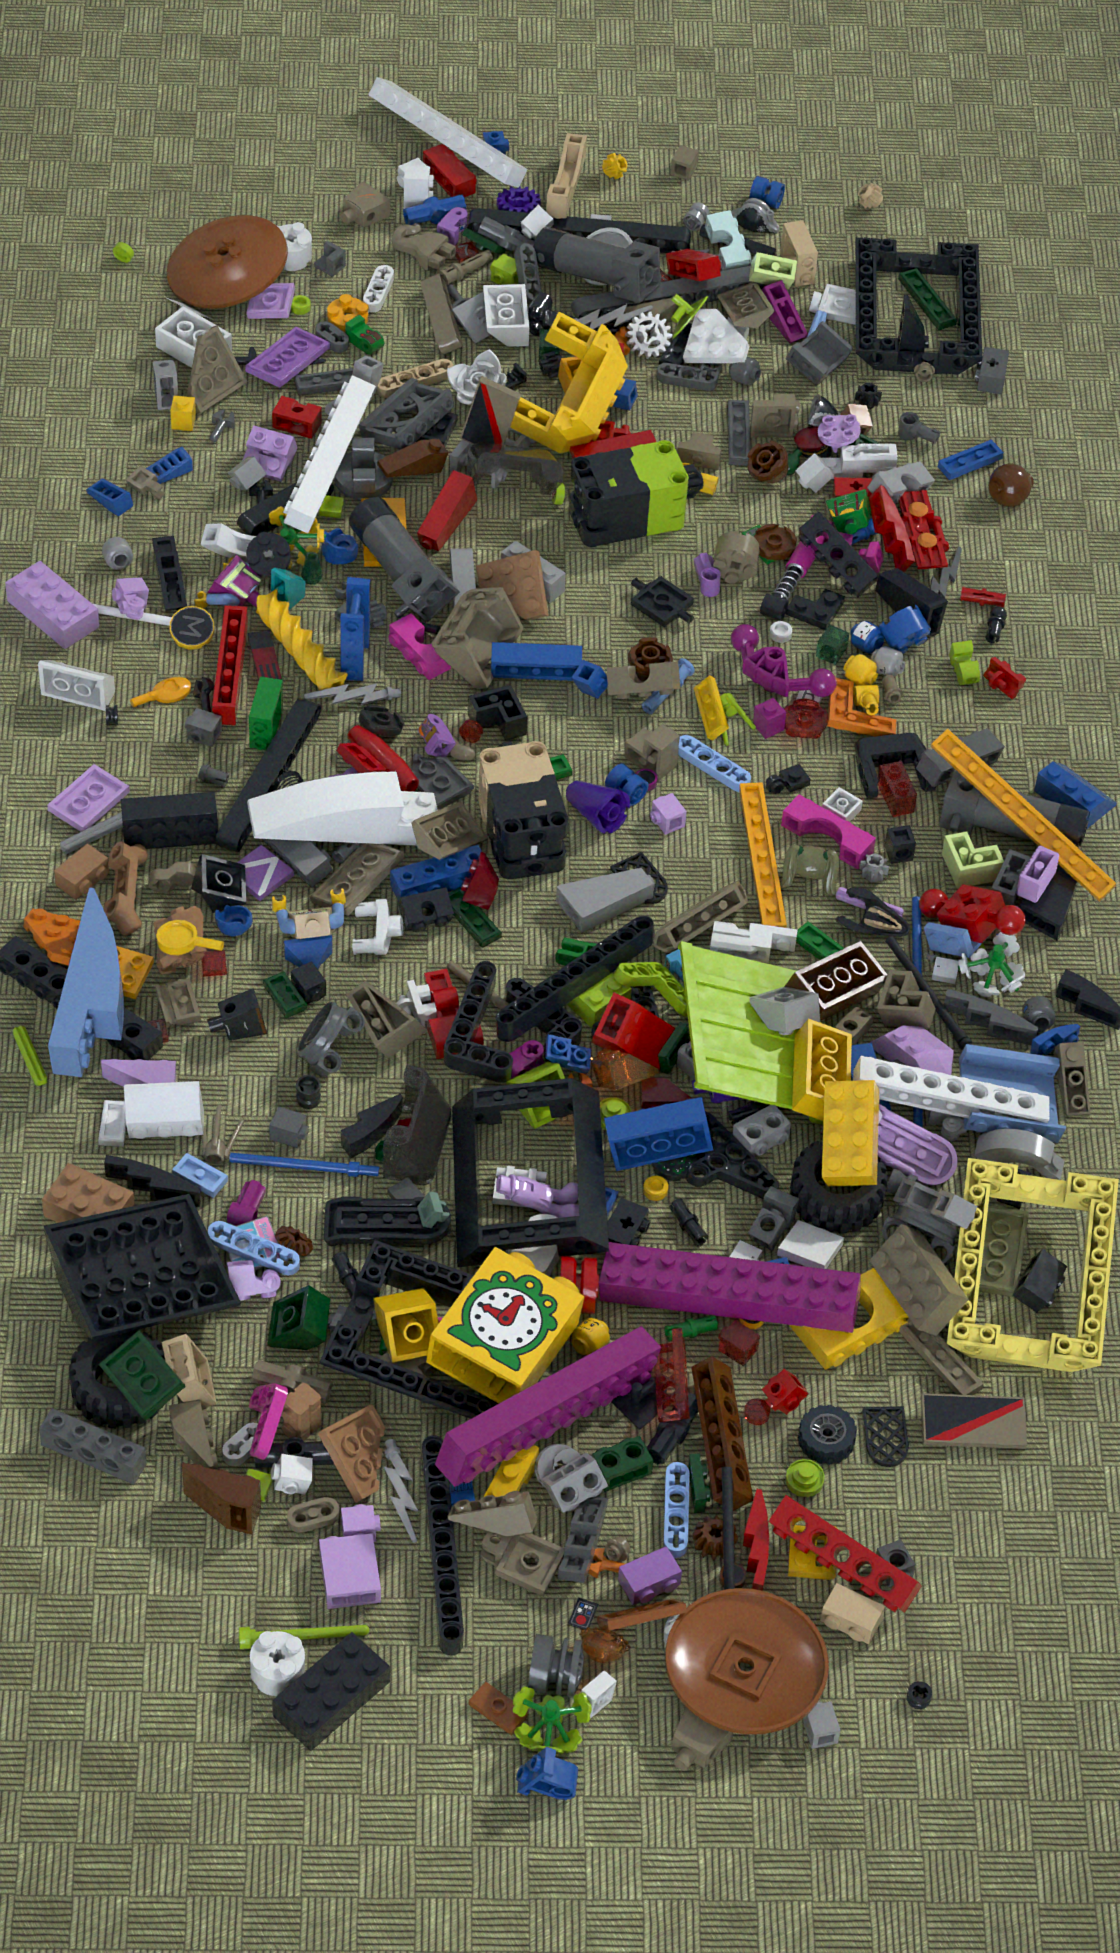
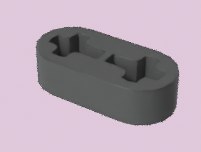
(338, 339)

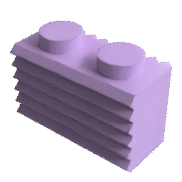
(1037, 874)

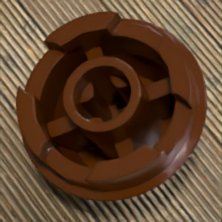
(768, 462)
(648, 652)

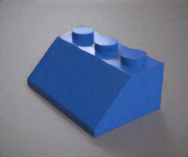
(1063, 785)

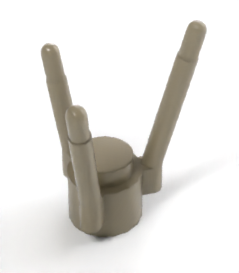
(215, 1150)

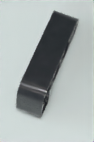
(541, 314)
(558, 1024)

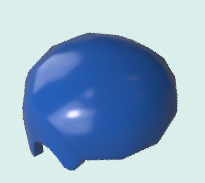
(233, 920)

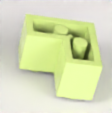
(969, 864)

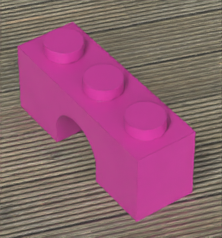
(407, 636)

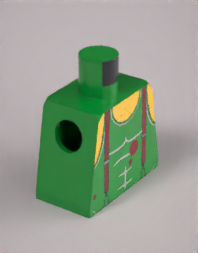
(850, 511)

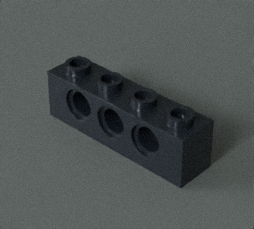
(819, 526)

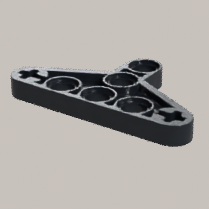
(733, 1169)

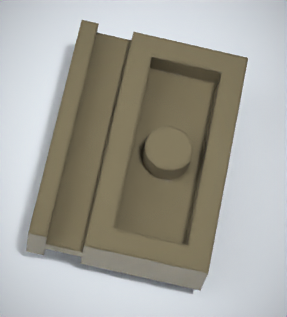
(178, 1003)

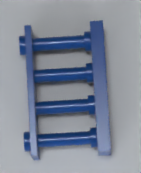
(355, 628)

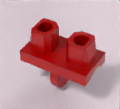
(1003, 678)

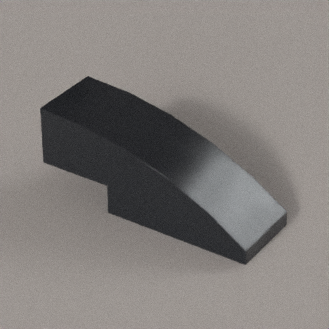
(1089, 999)
(371, 1125)

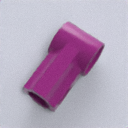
(247, 1204)

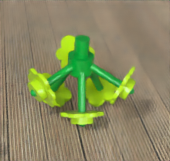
(551, 1715)

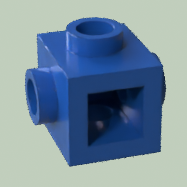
(496, 140)

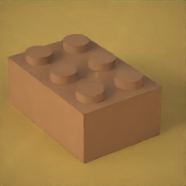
(83, 1194)

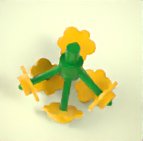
(292, 535)

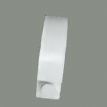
(228, 542)

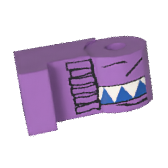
(453, 224)

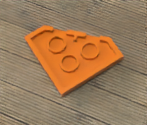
(53, 933)

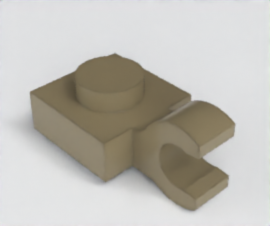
(143, 481)

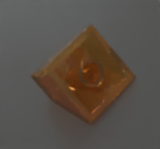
(619, 1069)

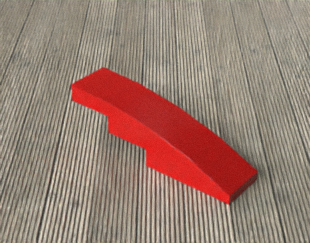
(889, 524)
(757, 1538)

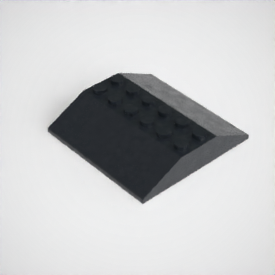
(139, 1267)

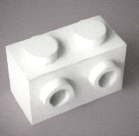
(417, 185)

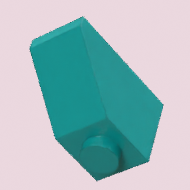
(290, 586)

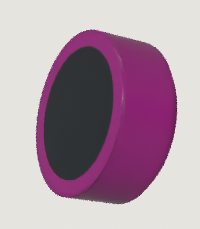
(650, 776)

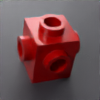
(784, 1392)

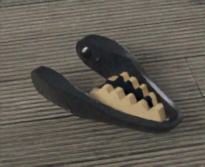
(878, 917)

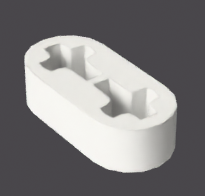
(241, 1442)

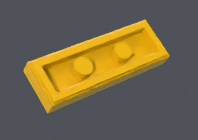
(711, 708)

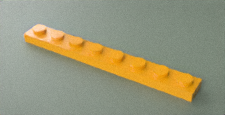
(762, 854)

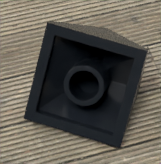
(220, 882)

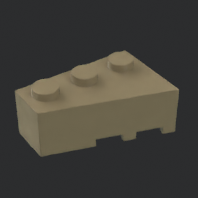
(384, 1020)

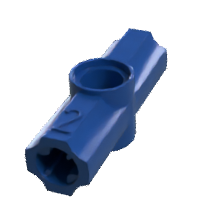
(432, 209)

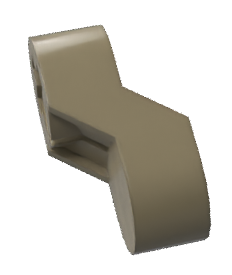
(167, 879)

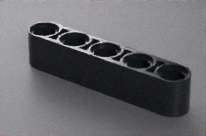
(257, 518)

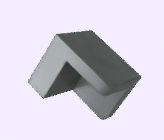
(332, 260)

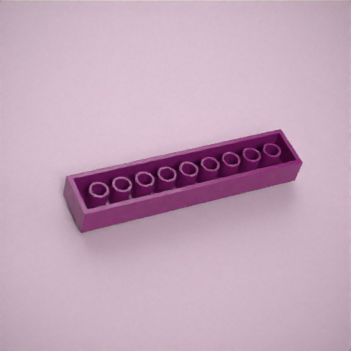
(730, 1287)
(547, 1406)

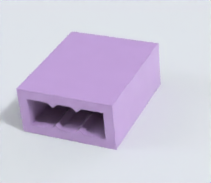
(349, 1570)

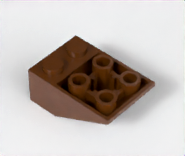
(224, 1496)

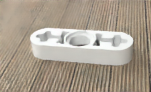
(376, 281)

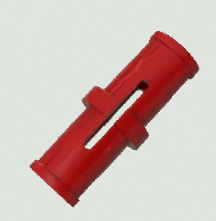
(983, 597)

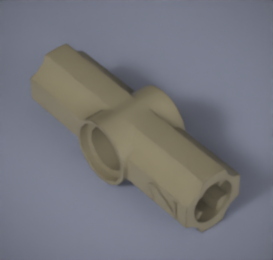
(290, 1377)

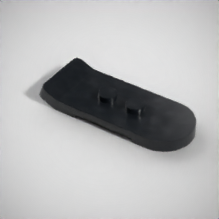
(385, 1220)

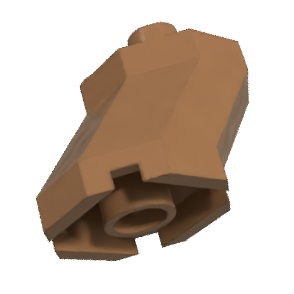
(168, 963)

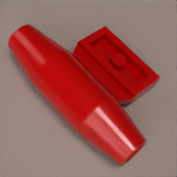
(371, 754)

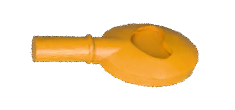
(166, 691)

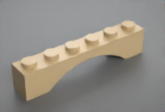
(571, 164)

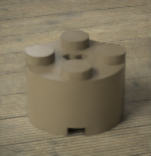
(736, 556)

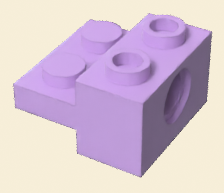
(272, 451)

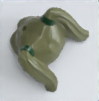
(811, 863)

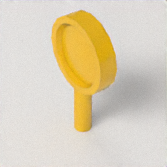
(181, 937)

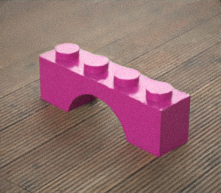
(806, 817)

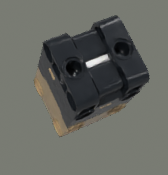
(522, 810)

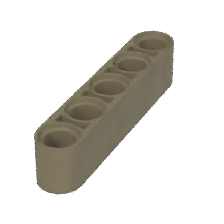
(440, 313)

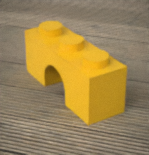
(514, 1472)

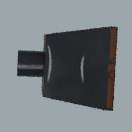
(239, 1017)

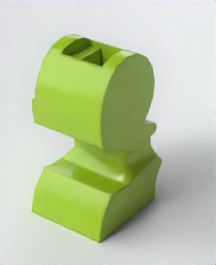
(960, 657)

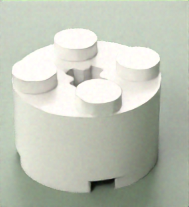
(299, 246)
(276, 1661)

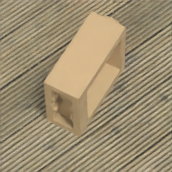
(798, 246)
(191, 1368)

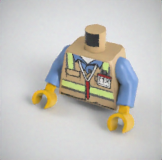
(311, 922)

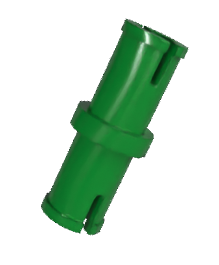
(692, 1327)

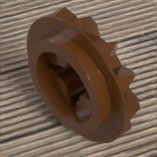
(294, 1240)

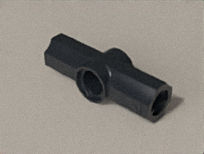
(671, 1433)
(313, 1449)

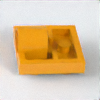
(134, 970)

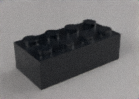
(170, 820)
(331, 1691)

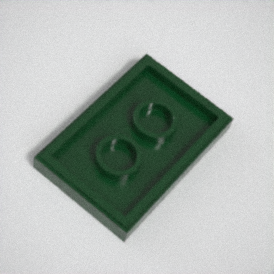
(142, 1375)

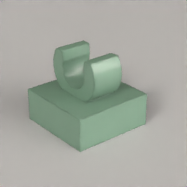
(431, 1210)

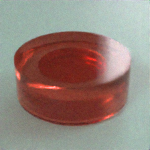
(471, 731)
(757, 1411)

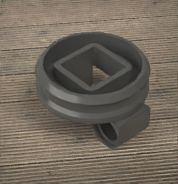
(363, 464)
(321, 1034)
(928, 1224)

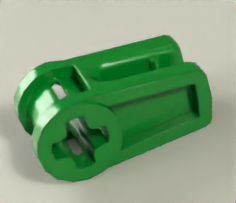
(571, 950)

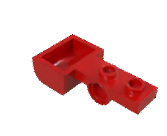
(447, 1005)

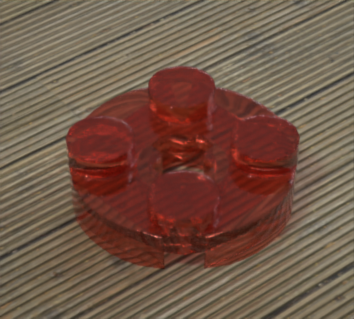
(808, 728)

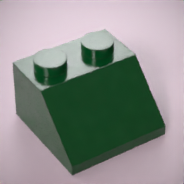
(299, 1320)

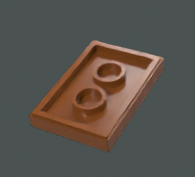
(641, 1614)

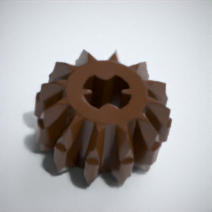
(709, 1537)

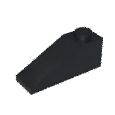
(911, 329)

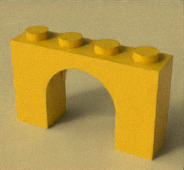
(886, 1316)

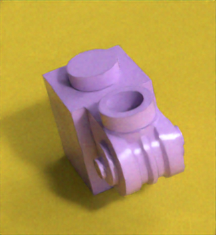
(131, 596)
(247, 1283)

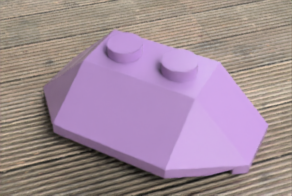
(915, 1048)

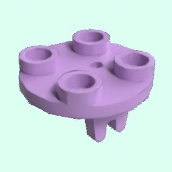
(839, 430)

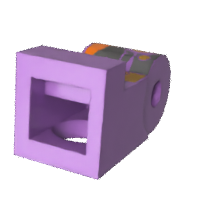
(434, 734)

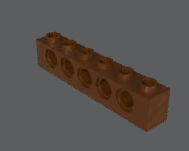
(721, 1429)

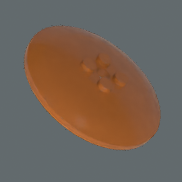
(213, 281)
(753, 1629)

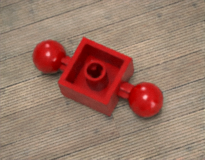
(974, 910)

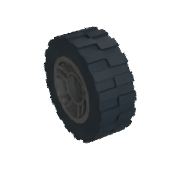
(824, 1422)

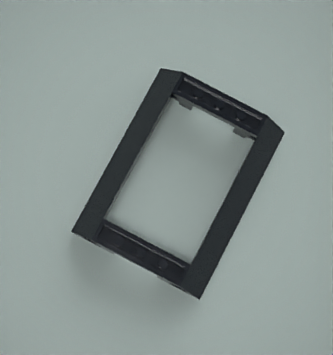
(950, 259)
(571, 1234)
(406, 1272)

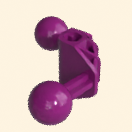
(770, 668)

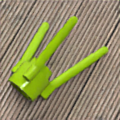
(732, 708)

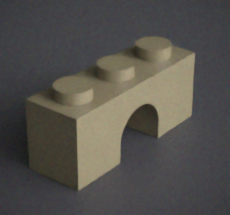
(662, 678)

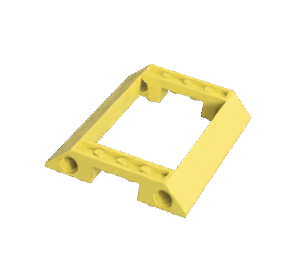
(1078, 1192)

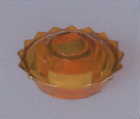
(603, 1644)

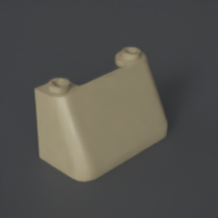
(470, 629)

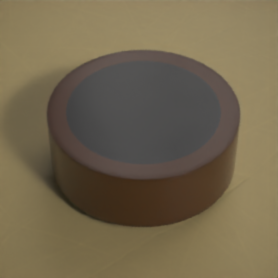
(740, 1576)

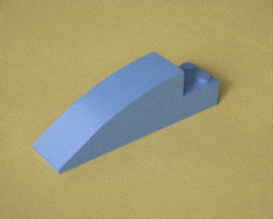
(90, 996)

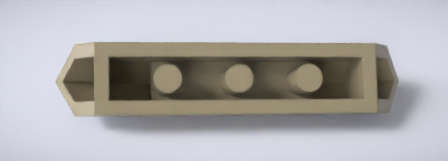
(700, 917)

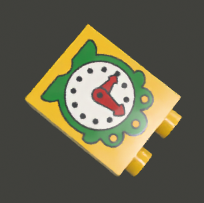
(505, 1326)

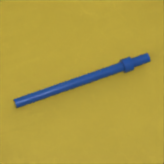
(353, 1169)

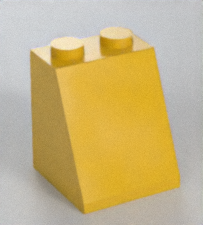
(406, 1323)

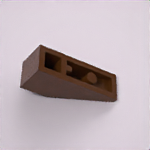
(416, 459)

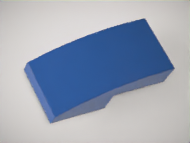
(1048, 1040)
(567, 1055)

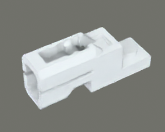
(863, 459)
(751, 943)

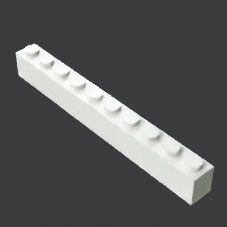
(448, 132)
(328, 455)

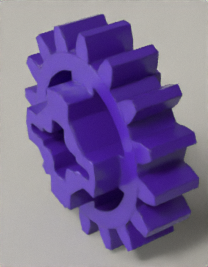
(518, 200)

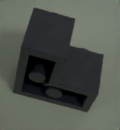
(499, 708)

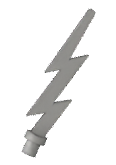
(617, 314)
(367, 691)
(393, 1453)

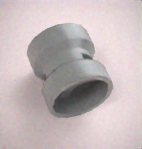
(696, 216)

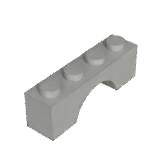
(941, 1204)

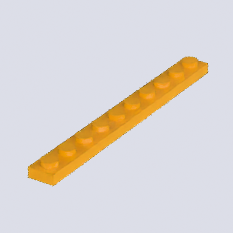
(1023, 814)

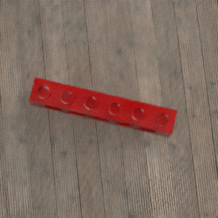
(791, 1512)

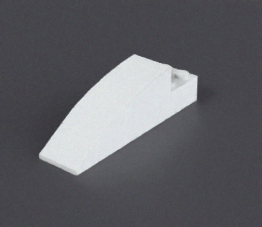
(341, 810)

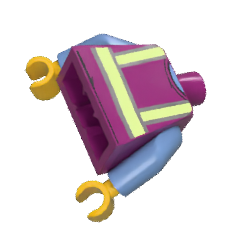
(232, 587)

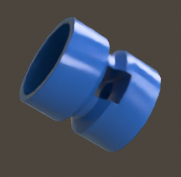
(761, 188)
(625, 779)

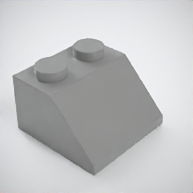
(786, 1008)

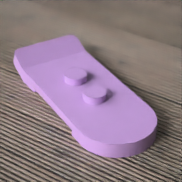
(914, 1149)

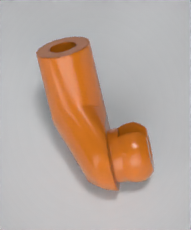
(620, 336)

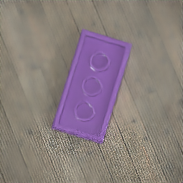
(287, 357)

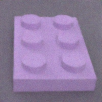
(88, 798)

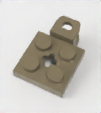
(510, 1556)

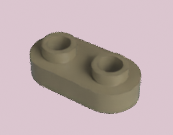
(312, 1515)

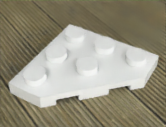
(714, 340)

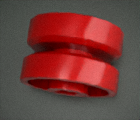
(586, 1281)

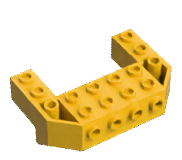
(588, 393)

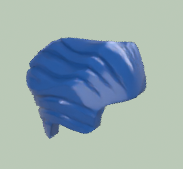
(339, 547)

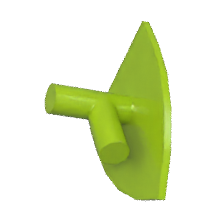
(689, 310)

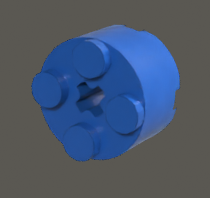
(905, 629)

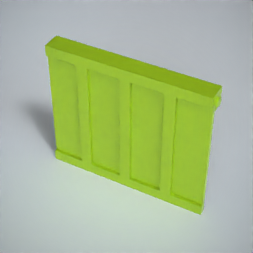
(728, 1038)

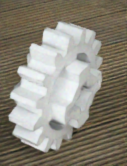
(641, 332)

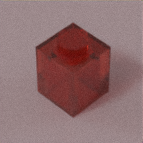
(738, 1342)

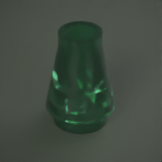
(312, 570)

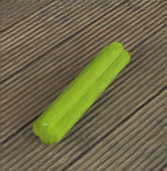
(30, 1056)

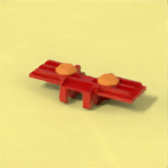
(918, 519)

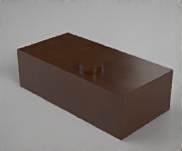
(841, 979)

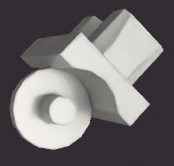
(414, 1000)

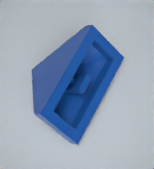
(307, 950)

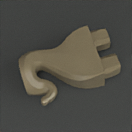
(426, 248)

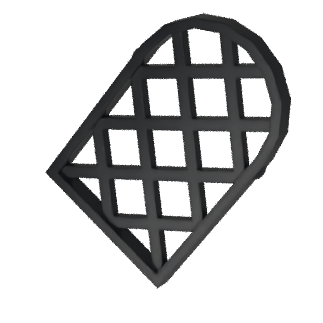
(614, 868)
(900, 1409)

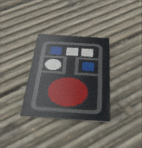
(583, 1613)

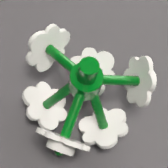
(985, 963)

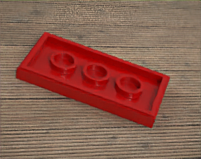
(614, 443)

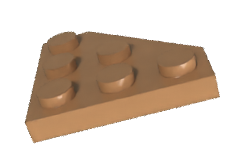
(521, 581)
(356, 1450)

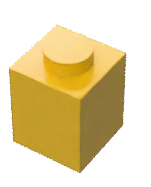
(183, 413)

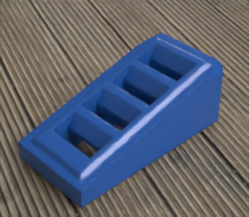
(181, 461)
(113, 497)

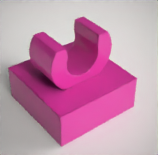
(873, 556)

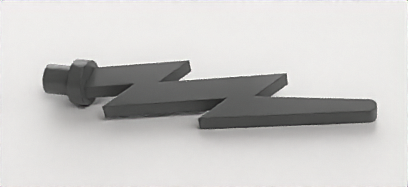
(946, 573)

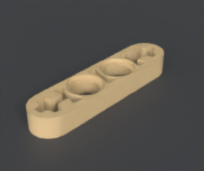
(436, 370)

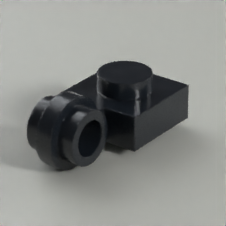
(791, 778)

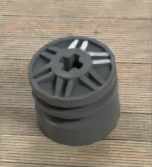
(555, 1665)

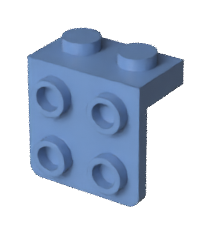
(950, 940)

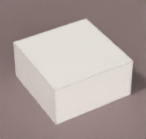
(843, 804)
(600, 1691)

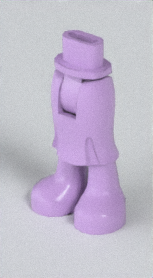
(540, 1196)

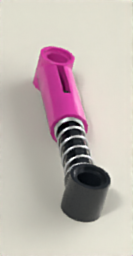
(775, 604)

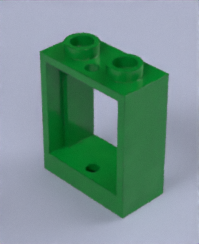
(265, 712)

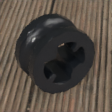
(111, 714)
(917, 1702)

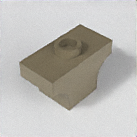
(700, 451)

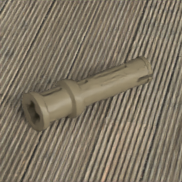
(457, 270)

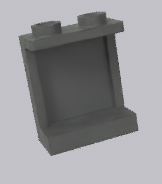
(819, 353)

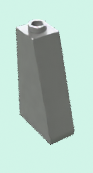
(604, 897)

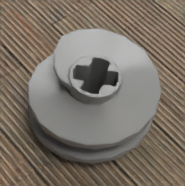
(550, 1456)

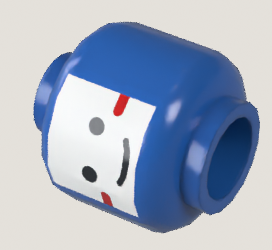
(866, 637)

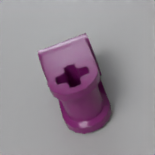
(526, 1061)

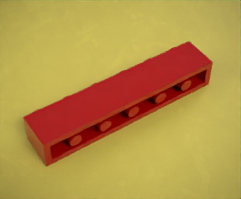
(230, 663)

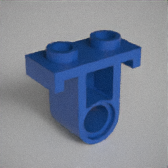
(548, 1776)

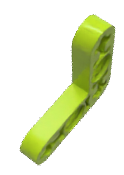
(653, 975)

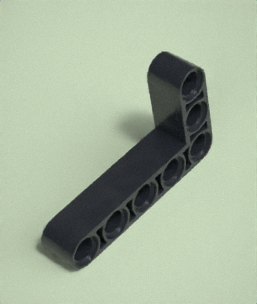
(469, 1025)

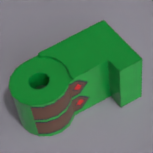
(363, 336)

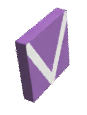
(264, 872)

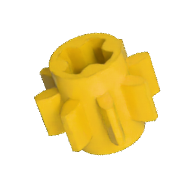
(614, 166)

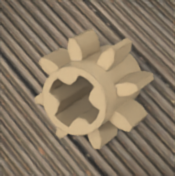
(870, 195)

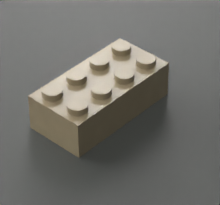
(918, 1280)

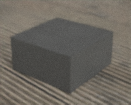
(782, 1202)

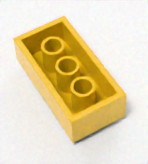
(819, 1056)
(850, 1133)

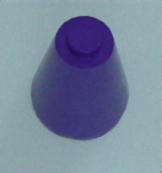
(599, 804)

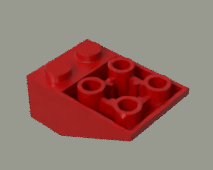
(632, 1030)

